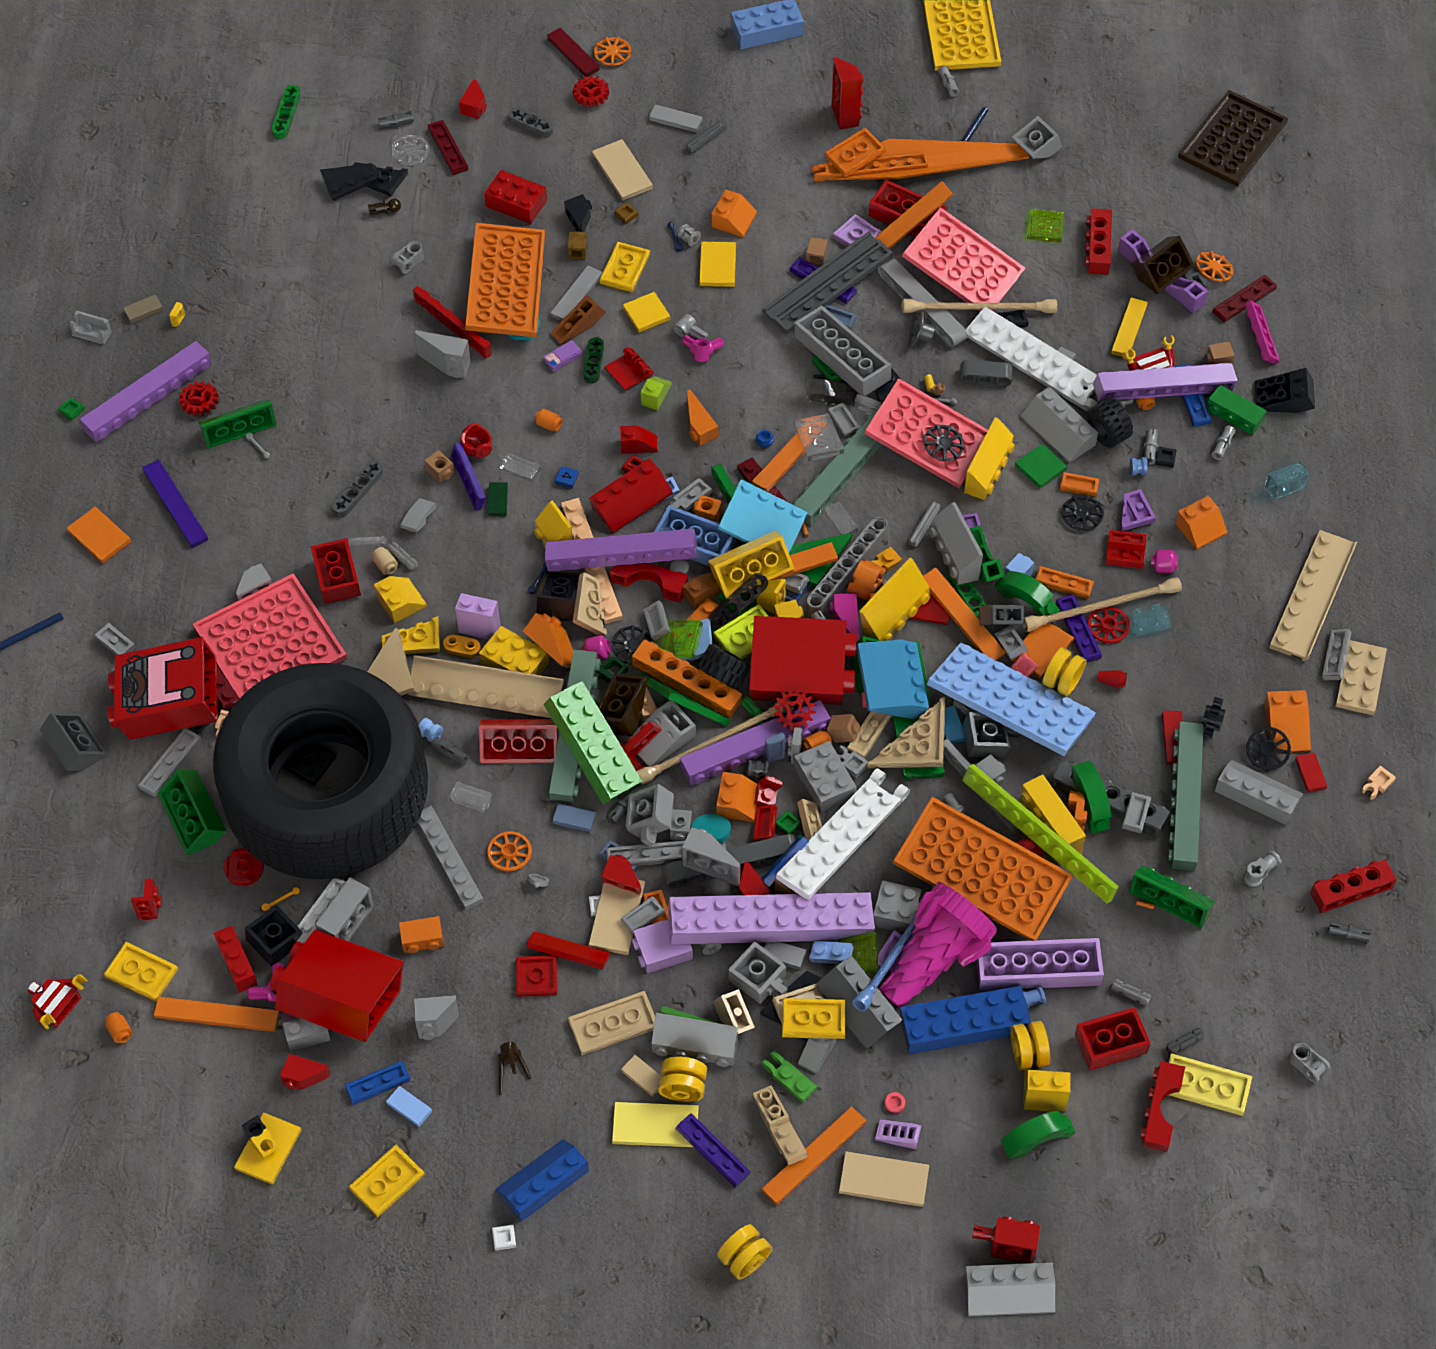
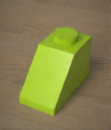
(654, 392)

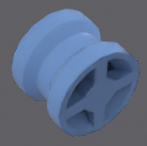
(1138, 466)

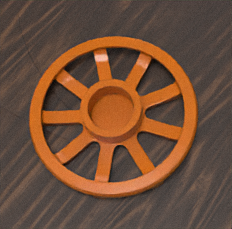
(612, 51)
(1214, 267)
(509, 851)

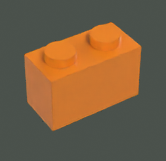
(421, 934)

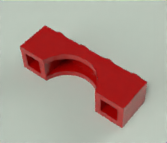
(668, 580)
(1158, 1130)

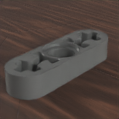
(516, 116)

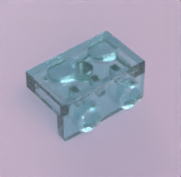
(1149, 620)

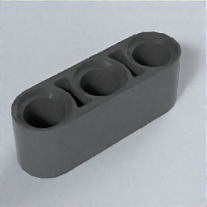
(986, 373)

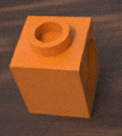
(713, 507)

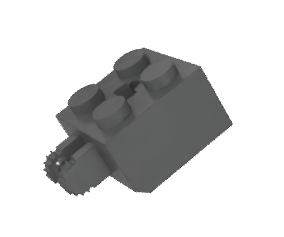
(987, 737)

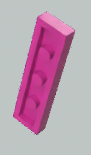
(1262, 332)

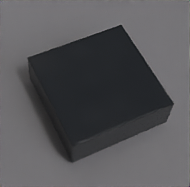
(1166, 457)

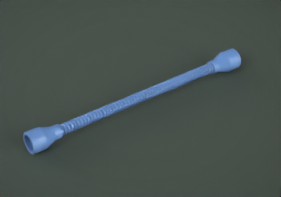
(864, 998)

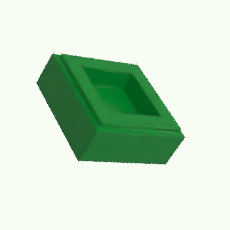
(71, 408)
(788, 823)

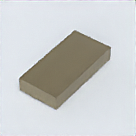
(143, 308)

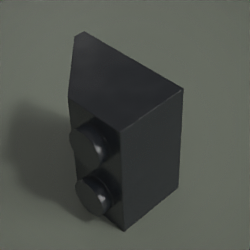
(272, 935)

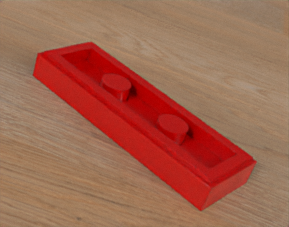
(1170, 722)

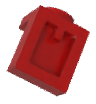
(767, 791)

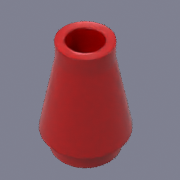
(1114, 678)

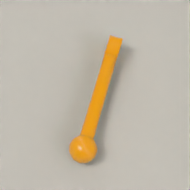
(266, 907)

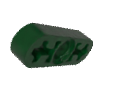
(593, 354)

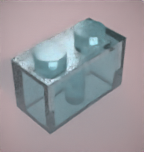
(1287, 480)

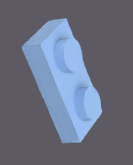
(830, 952)

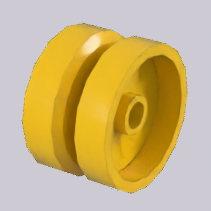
(1064, 672)
(1030, 1045)
(682, 1079)
(744, 1251)

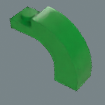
(990, 567)
(1029, 590)
(1096, 800)
(1036, 1131)

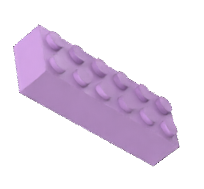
(1041, 964)

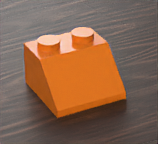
(733, 214)
(1201, 522)
(737, 798)

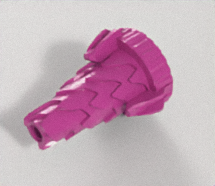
(944, 931)

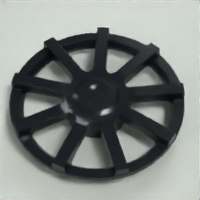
(943, 442)
(1082, 513)
(631, 644)
(1268, 748)

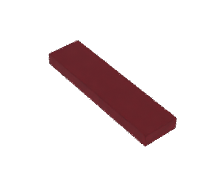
(573, 52)
(447, 147)
(1236, 303)

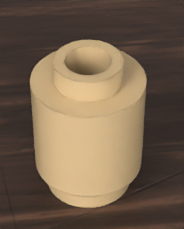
(384, 561)

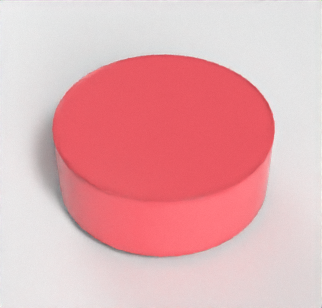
(894, 1102)

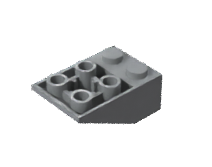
(675, 733)

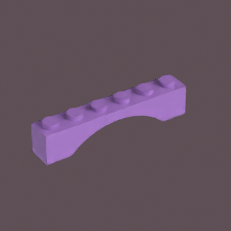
(1185, 291)

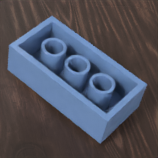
(767, 23)
(710, 540)

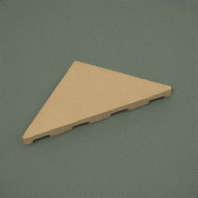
(392, 665)
(918, 744)

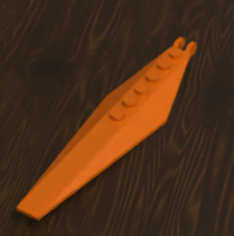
(922, 157)

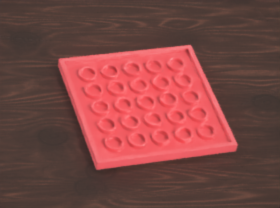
(268, 634)

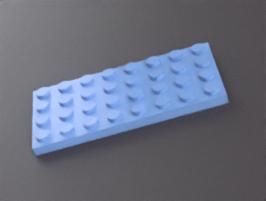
(1012, 699)

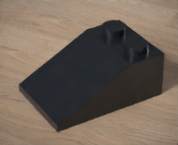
(558, 595)

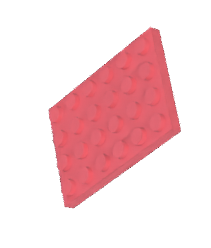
(963, 260)
(908, 416)

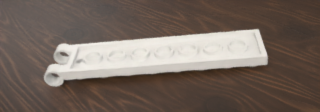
(1033, 357)
(841, 836)

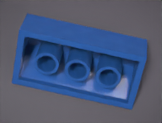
(543, 1179)

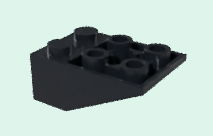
(1286, 392)

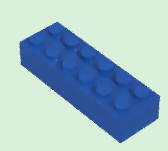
(963, 1019)

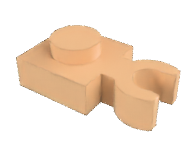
(1379, 780)

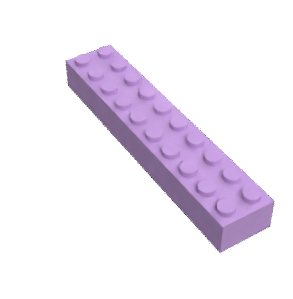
(769, 918)

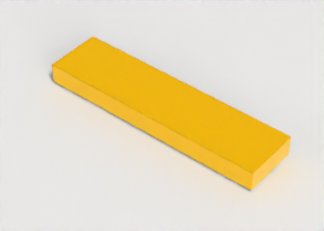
(1129, 326)

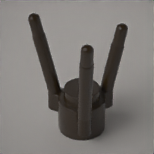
(510, 1055)

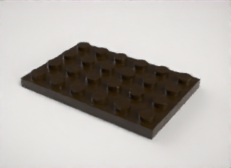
(1233, 138)

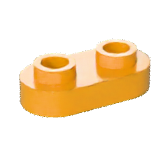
(460, 647)

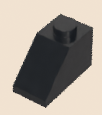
(578, 212)

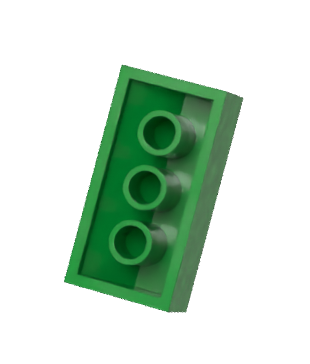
(237, 423)
(191, 811)
(1171, 896)

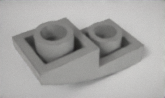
(416, 516)

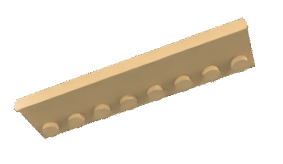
(1313, 595)
(483, 686)

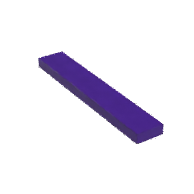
(175, 503)

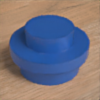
(764, 438)

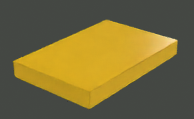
(718, 264)
(624, 267)
(141, 971)
(813, 1018)
(267, 1169)
(386, 1180)

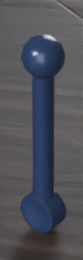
(679, 247)
(532, 589)

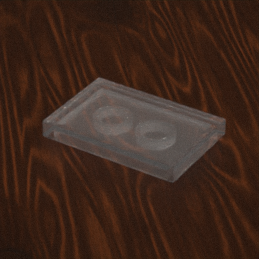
(818, 437)

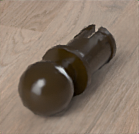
(393, 205)

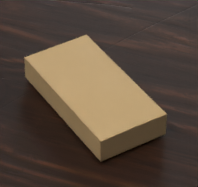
(642, 1075)

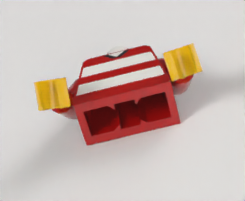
(1156, 358)
(55, 999)

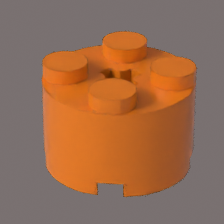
(866, 579)

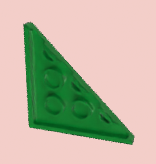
(817, 574)
(685, 701)

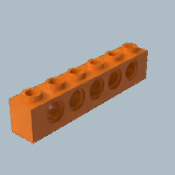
(691, 687)

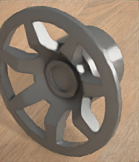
(922, 332)

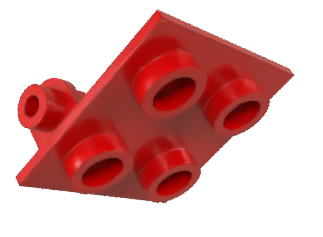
(629, 369)

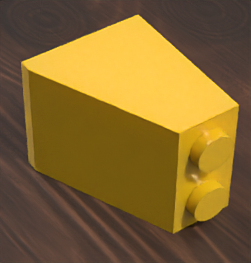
(1046, 1090)

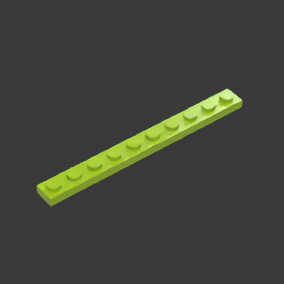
(1040, 833)

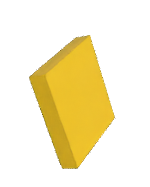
(646, 312)

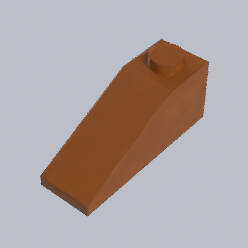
(580, 319)
(700, 589)

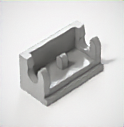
(90, 327)

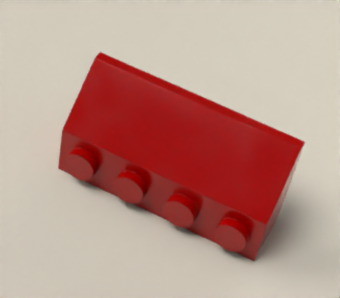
(846, 93)
(892, 202)
(630, 495)
(518, 740)

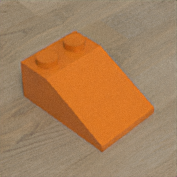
(551, 638)
(1290, 714)

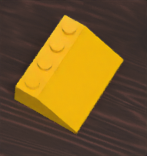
(895, 602)

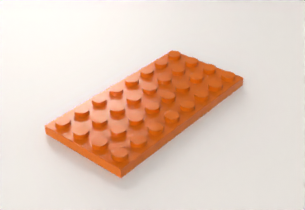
(505, 280)
(984, 868)

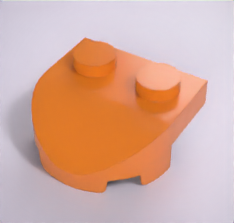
(1076, 808)

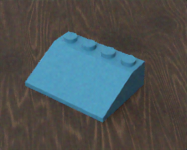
(893, 678)

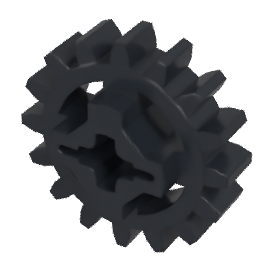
(1213, 718)

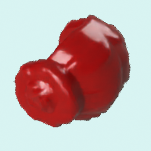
(476, 441)

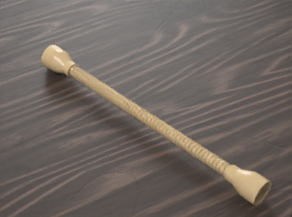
(1045, 306)
(1169, 586)
(648, 773)

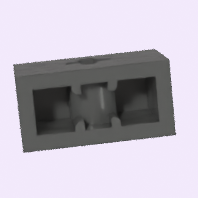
(1001, 615)

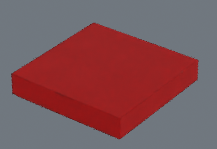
(536, 976)

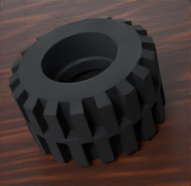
(1110, 422)
(724, 666)

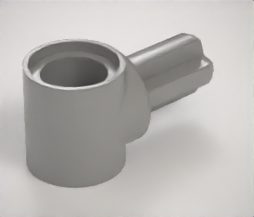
(688, 326)

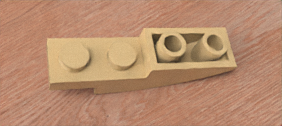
(779, 1126)

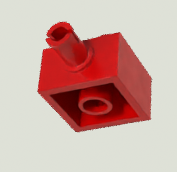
(1011, 1239)

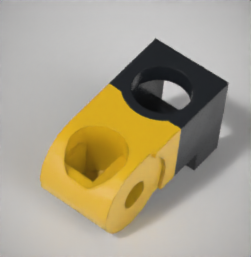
(259, 1136)

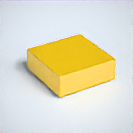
(177, 314)

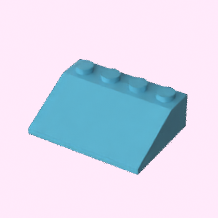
(757, 513)

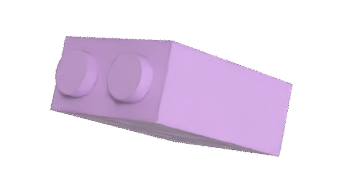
(477, 616)
(656, 949)

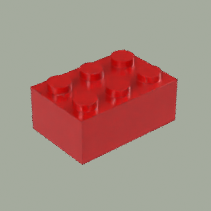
(515, 196)
(335, 570)
(1112, 1038)

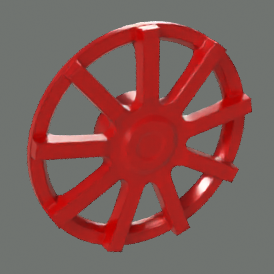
(1108, 625)

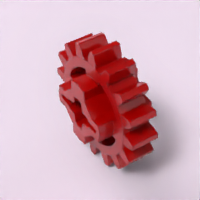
(591, 91)
(198, 398)
(783, 703)

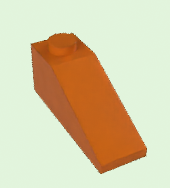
(702, 426)

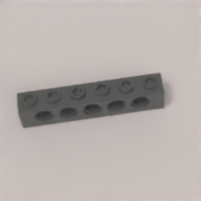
(1153, 824)

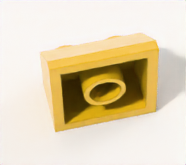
(552, 525)
(399, 597)

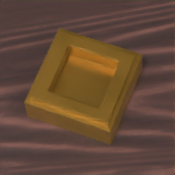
(626, 213)

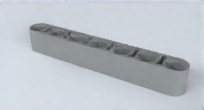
(909, 288)
(875, 533)

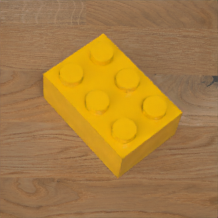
(513, 653)

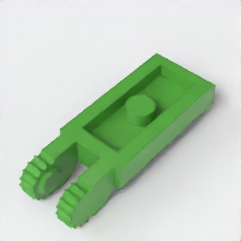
(790, 1077)

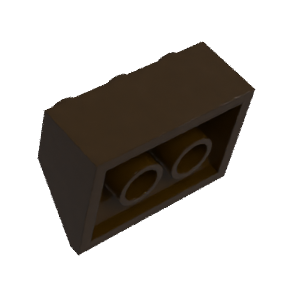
(1163, 264)

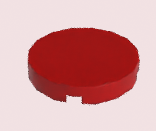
(242, 868)

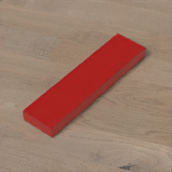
(568, 950)

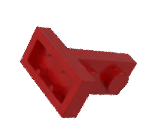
(639, 741)

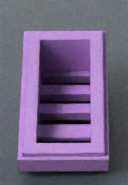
(900, 1126)

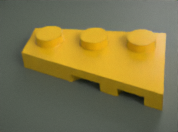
(420, 638)

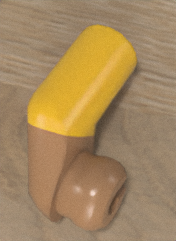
(933, 388)

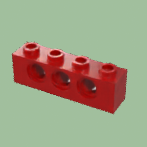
(1099, 241)
(1364, 887)

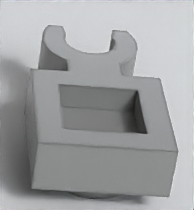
(853, 762)

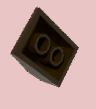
(623, 703)

